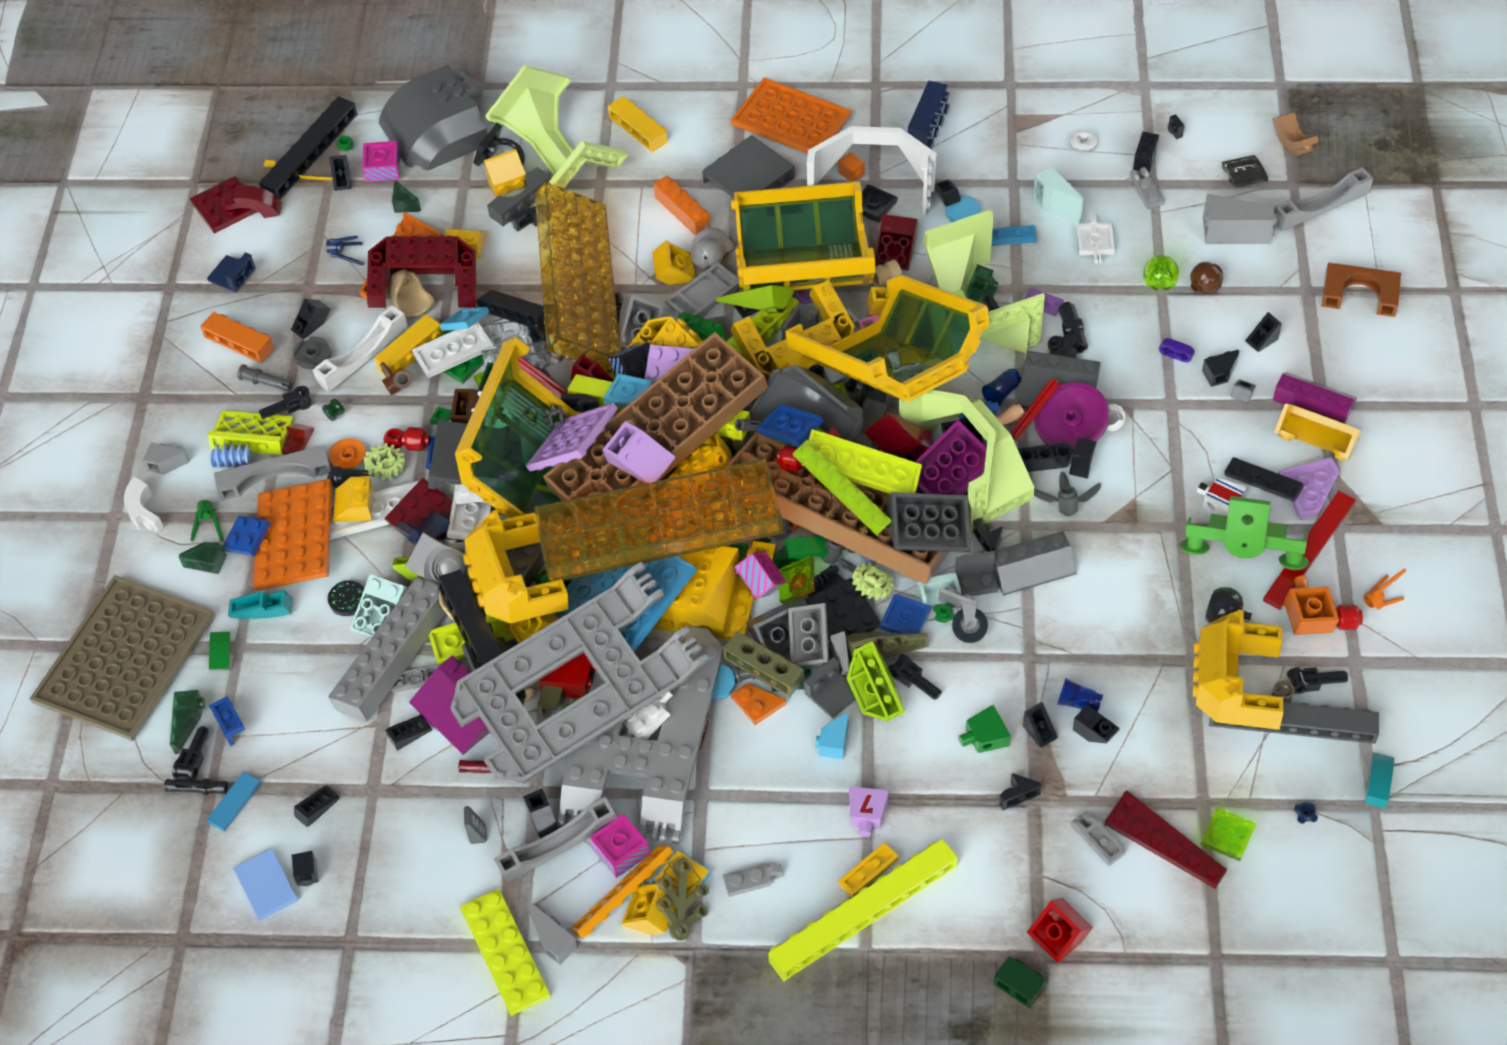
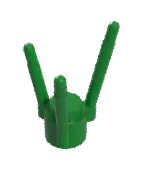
(203, 512)

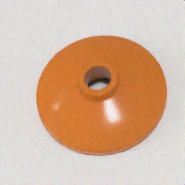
(347, 448)

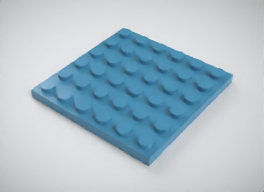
(669, 574)

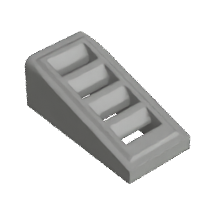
(838, 648)

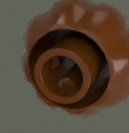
(1206, 278)

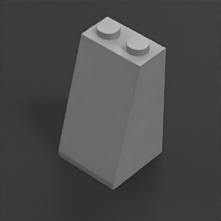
(1237, 221)

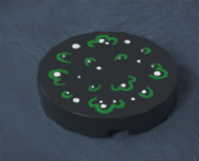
(345, 597)

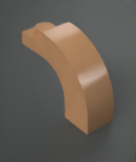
(1291, 136)

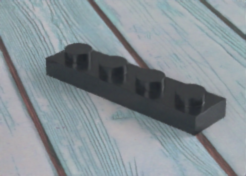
(1264, 479)

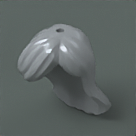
(710, 243)

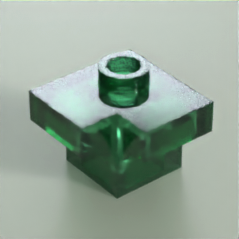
(981, 284)

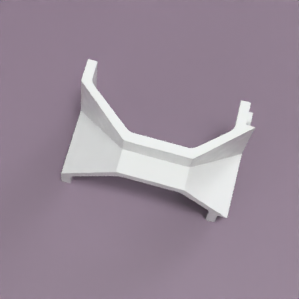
(827, 153)

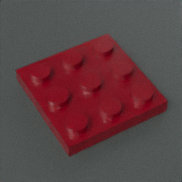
(209, 206)
(419, 505)

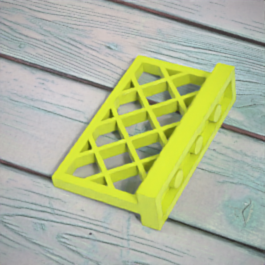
(257, 443)

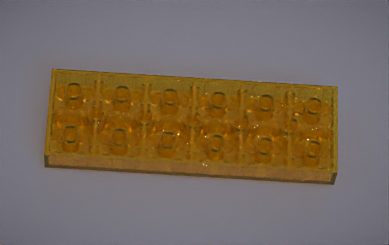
(576, 275)
(658, 520)

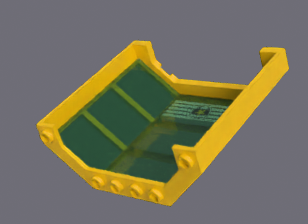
(802, 237)
(912, 347)
(506, 434)

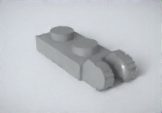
(1147, 189)
(1099, 839)

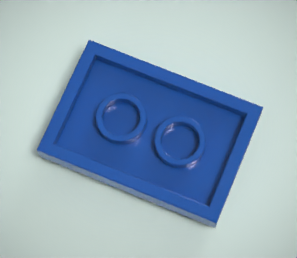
(789, 425)

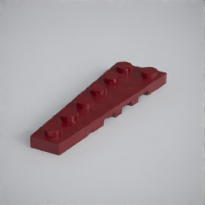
(1152, 832)

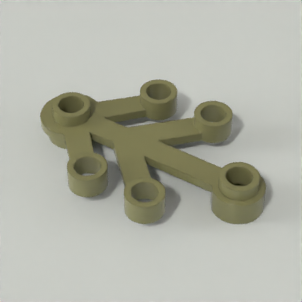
(680, 901)

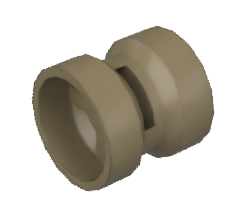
(1283, 689)

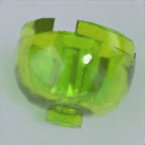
(1161, 273)

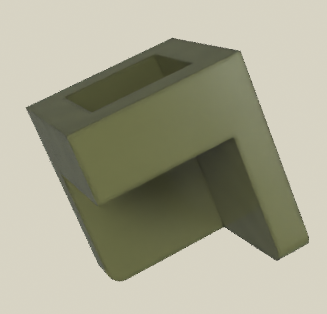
(550, 698)

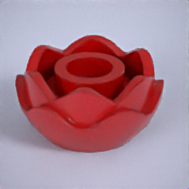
(390, 435)

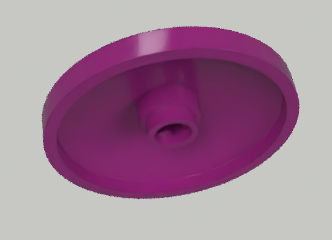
(1073, 413)

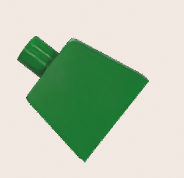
(985, 731)

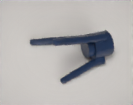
(335, 246)

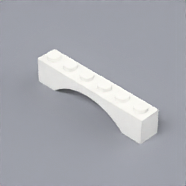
(337, 369)

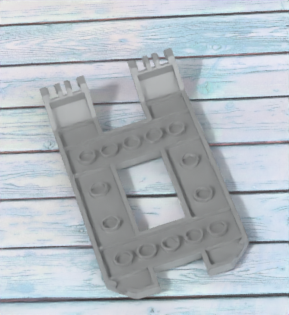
(587, 629)
(664, 762)

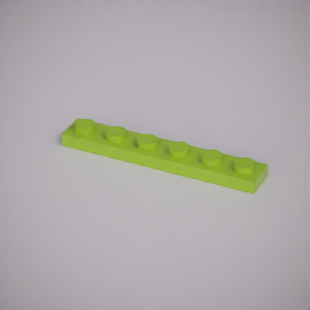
(842, 487)

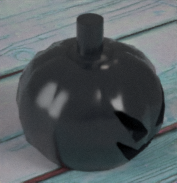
(1223, 602)

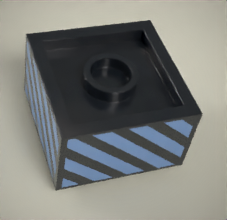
(631, 360)

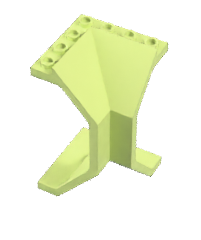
(532, 112)
(953, 257)
(1005, 477)

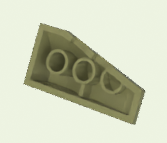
(887, 643)

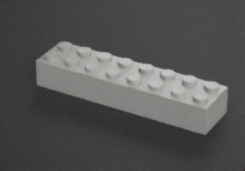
(389, 651)

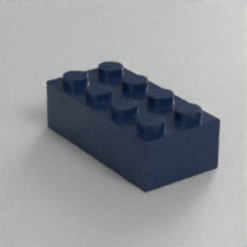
(930, 113)

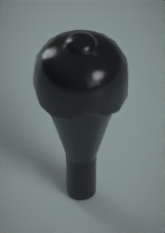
(339, 475)

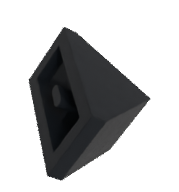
(340, 172)
(1265, 332)
(1082, 458)
(1039, 725)

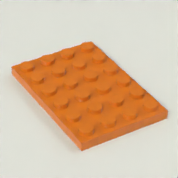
(790, 116)
(298, 536)

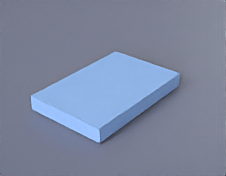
(265, 884)

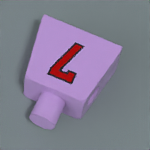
(867, 808)

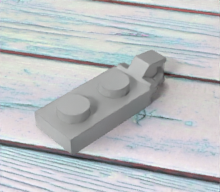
(751, 878)

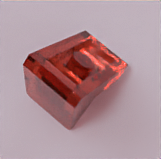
(297, 439)

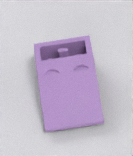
(637, 454)

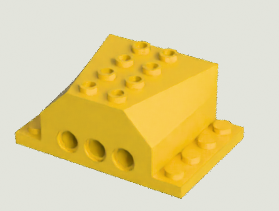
(712, 597)

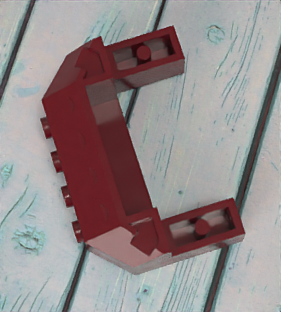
(421, 256)

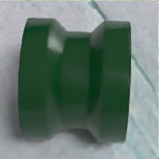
(333, 409)

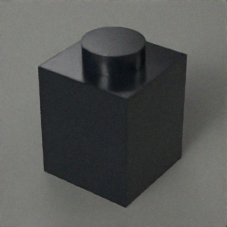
(305, 868)

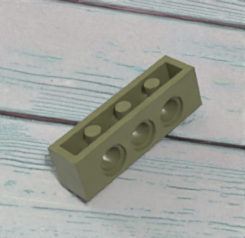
(785, 682)

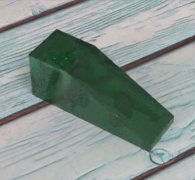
(185, 717)

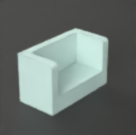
(929, 593)

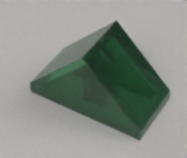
(404, 200)

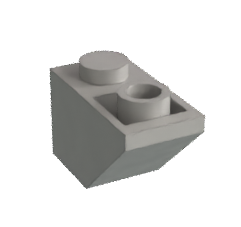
(164, 458)

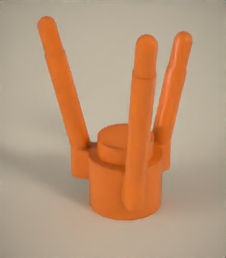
(1375, 595)

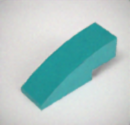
(261, 605)
(1379, 780)

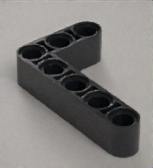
(517, 311)
(1046, 457)

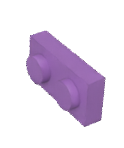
(1051, 302)

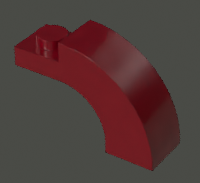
(252, 197)

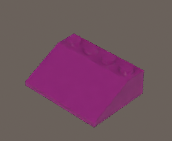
(951, 462)
(434, 704)

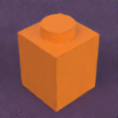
(851, 167)

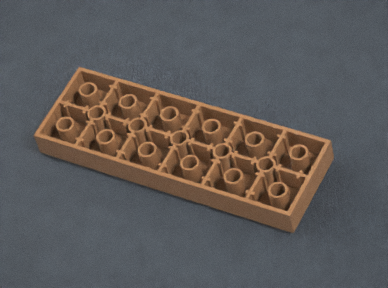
(674, 411)
(814, 507)

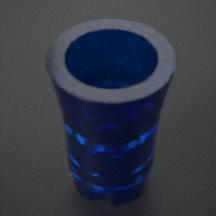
(1001, 386)
(1079, 696)

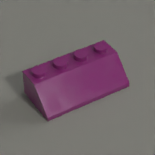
(1313, 397)

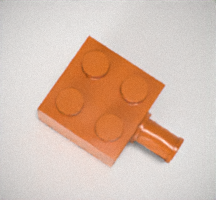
(1310, 609)

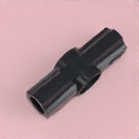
(1073, 325)

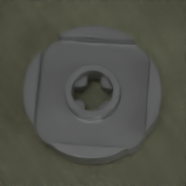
(315, 344)

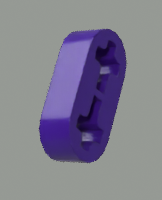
(1176, 350)

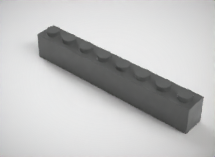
(1321, 723)

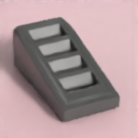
(474, 826)

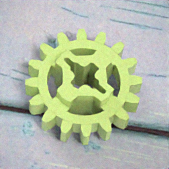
(384, 461)
(871, 580)

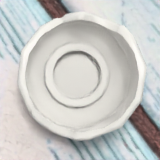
(1117, 418)

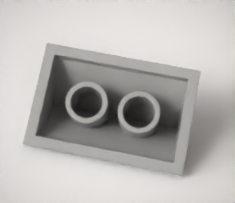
(808, 635)

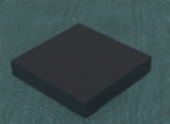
(876, 203)

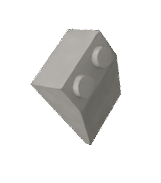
(633, 317)

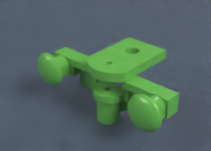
(1246, 534)

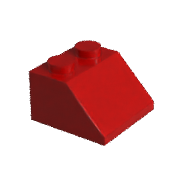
(1059, 929)

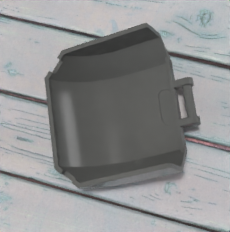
(434, 118)
(811, 393)

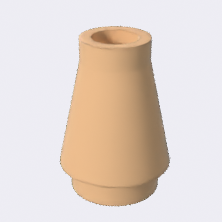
(1011, 415)

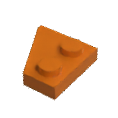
(756, 702)

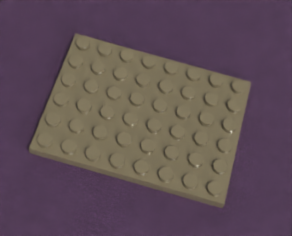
(122, 657)

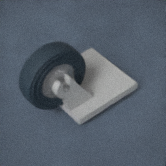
(968, 623)

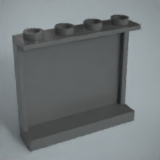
(749, 168)
(443, 461)

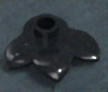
(1063, 345)

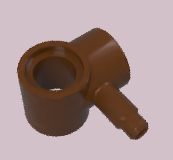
(391, 382)

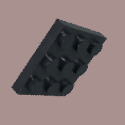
(846, 609)

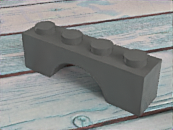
(504, 207)

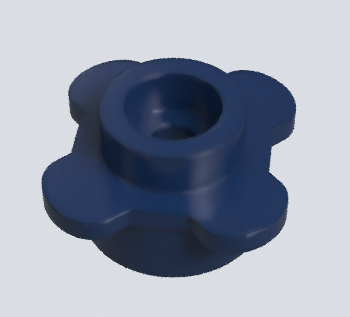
(1306, 807)

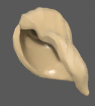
(409, 294)

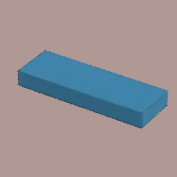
(1014, 235)
(233, 801)

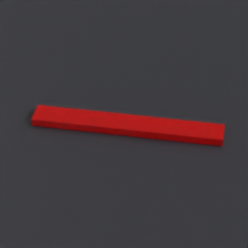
(1316, 541)

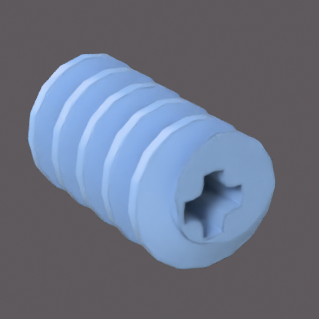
(230, 457)

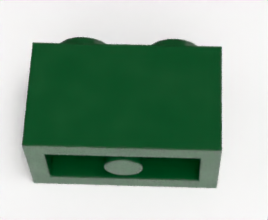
(1019, 981)

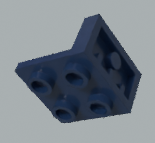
(232, 272)
(433, 526)

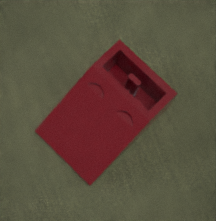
(896, 240)
(900, 436)

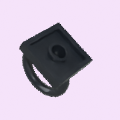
(490, 144)

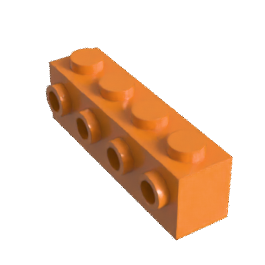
(681, 205)
(237, 337)

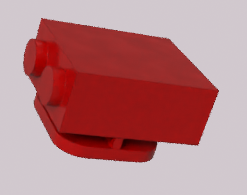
(573, 677)

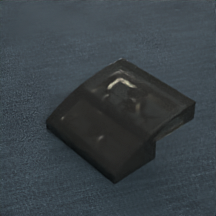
(1244, 171)

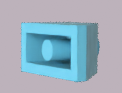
(833, 738)

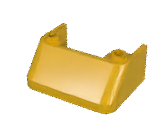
(1318, 431)

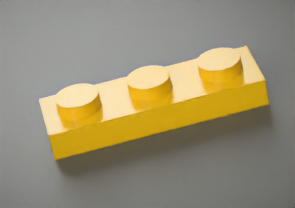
(868, 870)

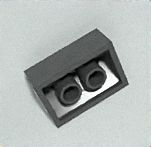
(773, 627)

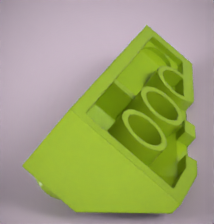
(765, 298)

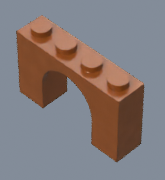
(1384, 283)

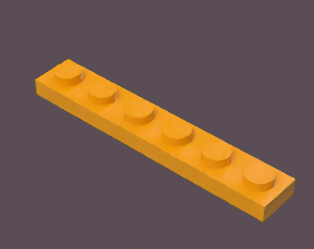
(616, 895)

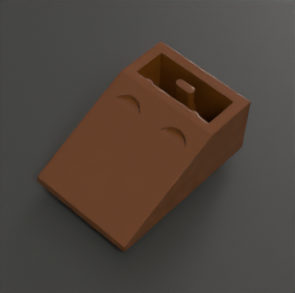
(463, 402)

